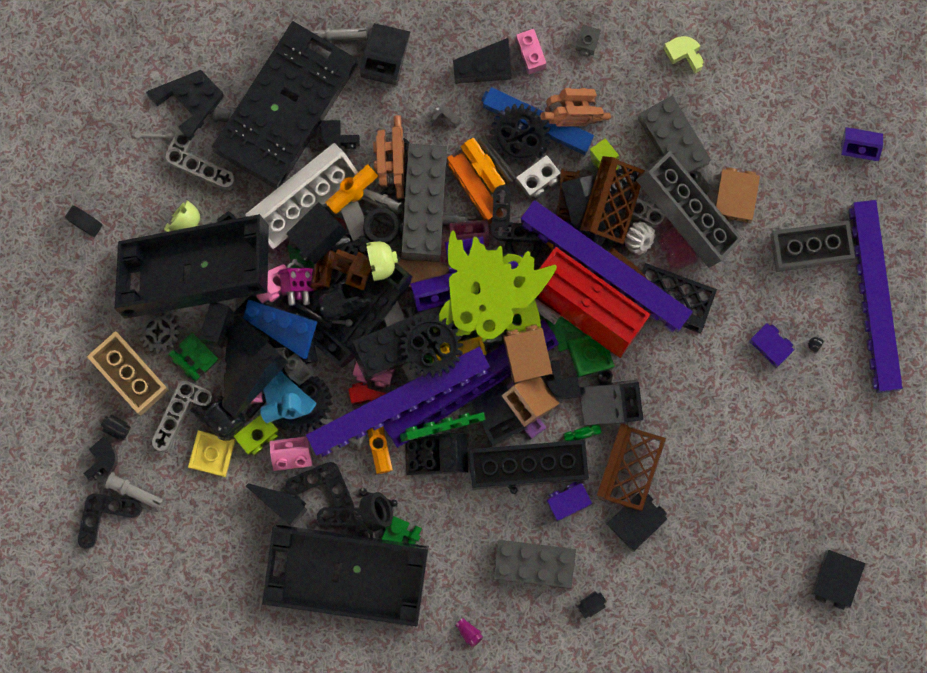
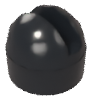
(815, 344)
(609, 376)

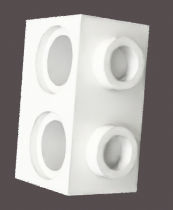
(535, 173)

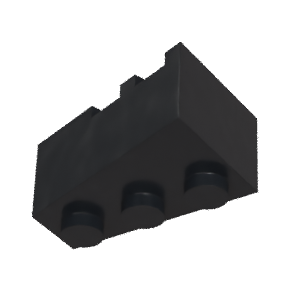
(484, 65)

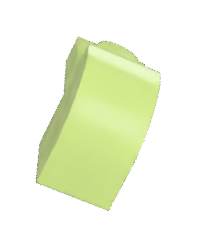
(682, 48)

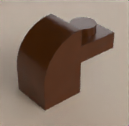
(356, 267)

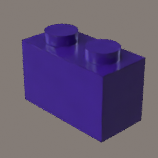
(862, 144)
(772, 345)
(569, 501)

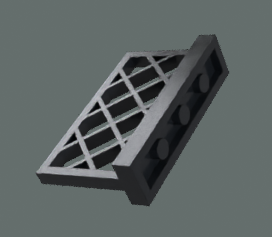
(693, 323)

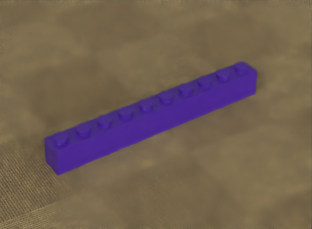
(606, 266)
(876, 296)
(461, 395)
(393, 403)

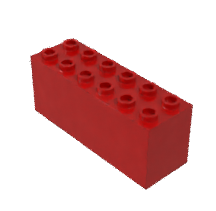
(592, 304)

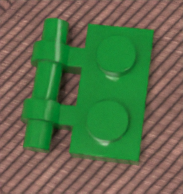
(197, 352)
(398, 530)

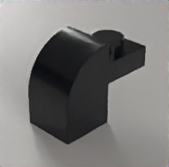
(332, 134)
(563, 388)
(106, 457)

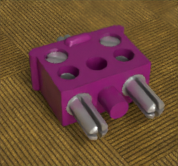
(296, 281)

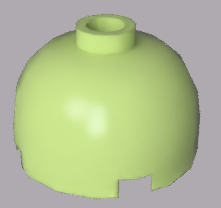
(184, 217)
(381, 259)

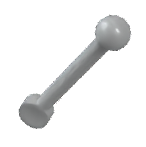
(138, 135)

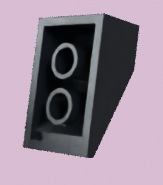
(283, 504)

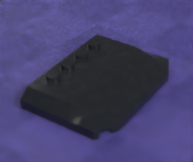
(383, 295)

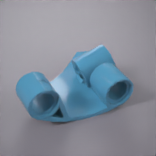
(285, 400)

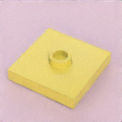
(211, 454)

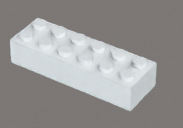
(303, 191)

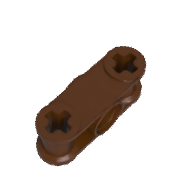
(562, 211)

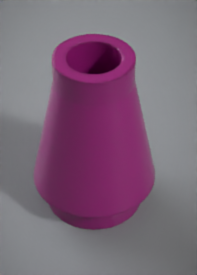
(470, 634)

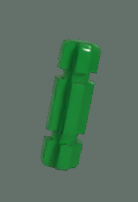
(583, 433)

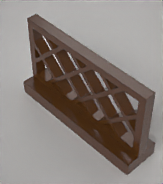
(601, 195)
(614, 467)

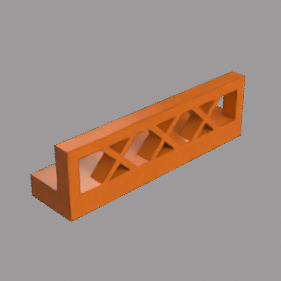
(472, 186)

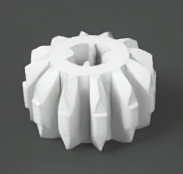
(639, 238)

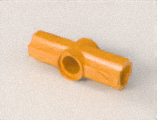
(482, 164)
(351, 189)
(380, 456)

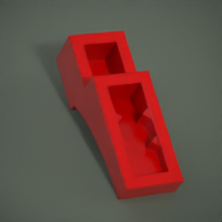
(361, 393)

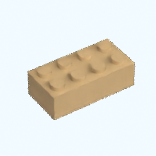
(128, 373)

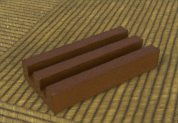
(324, 267)

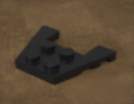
(195, 93)

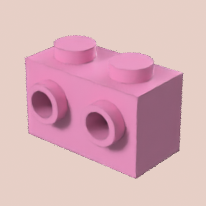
(290, 453)

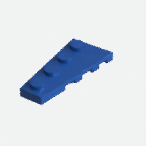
(286, 328)

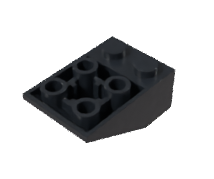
(384, 54)
(611, 402)
(500, 419)
(437, 454)

